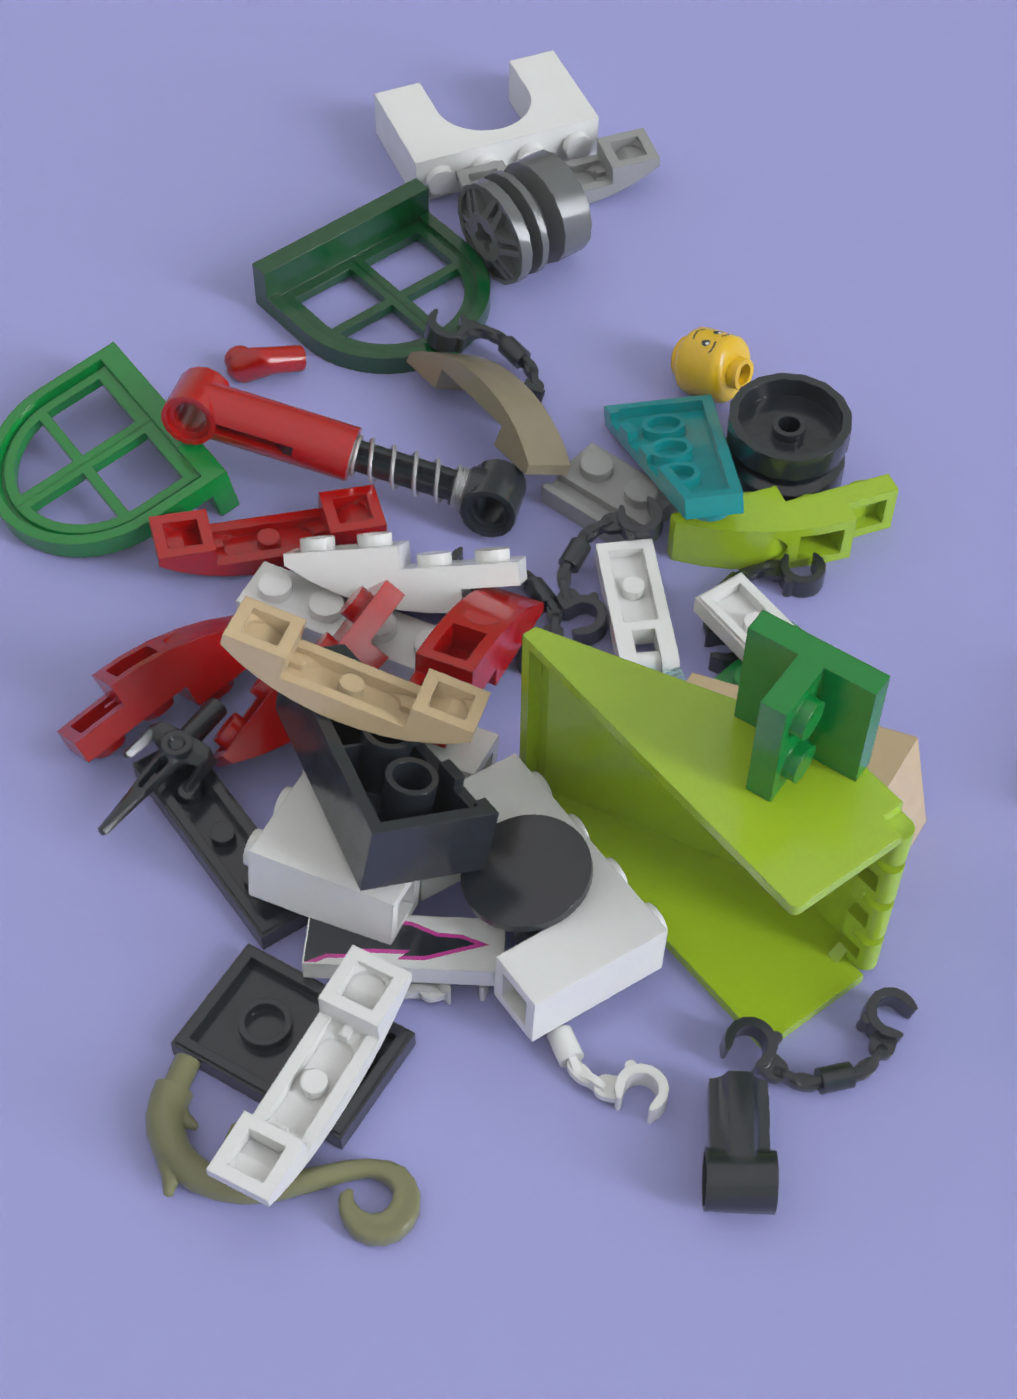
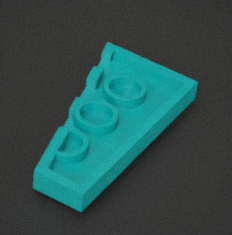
(681, 452)

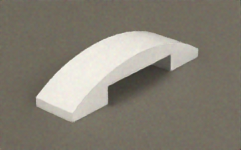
(316, 1082)

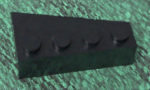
(389, 800)

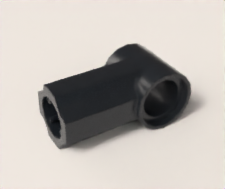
(738, 1165)

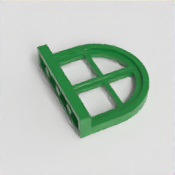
(199, 470)

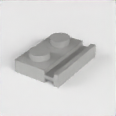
(598, 486)

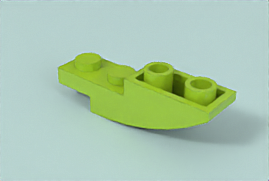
(778, 527)

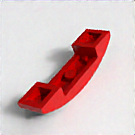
(239, 547)

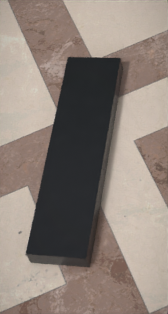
(217, 834)

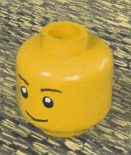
(711, 363)

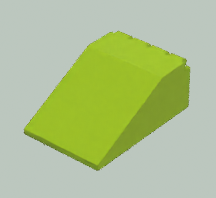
(754, 892)

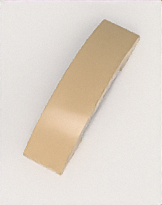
(346, 690)

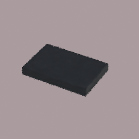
(256, 1022)

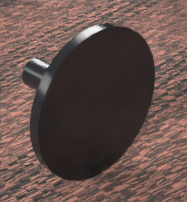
(531, 876)

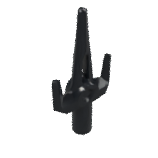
(176, 751)

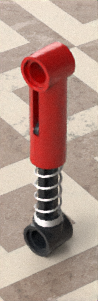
(208, 408)

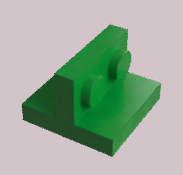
(805, 705)

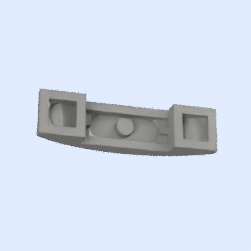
(617, 165)

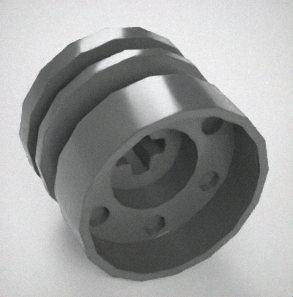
(525, 216)

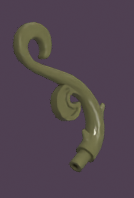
(180, 1163)

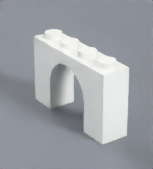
(432, 149)
(303, 867)
(591, 952)

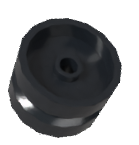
(789, 434)

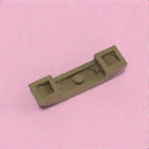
(526, 431)

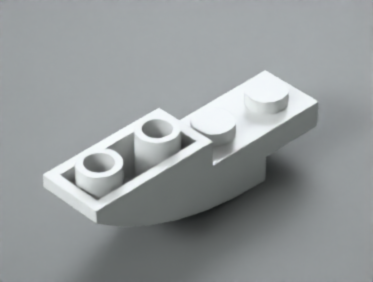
(429, 585)

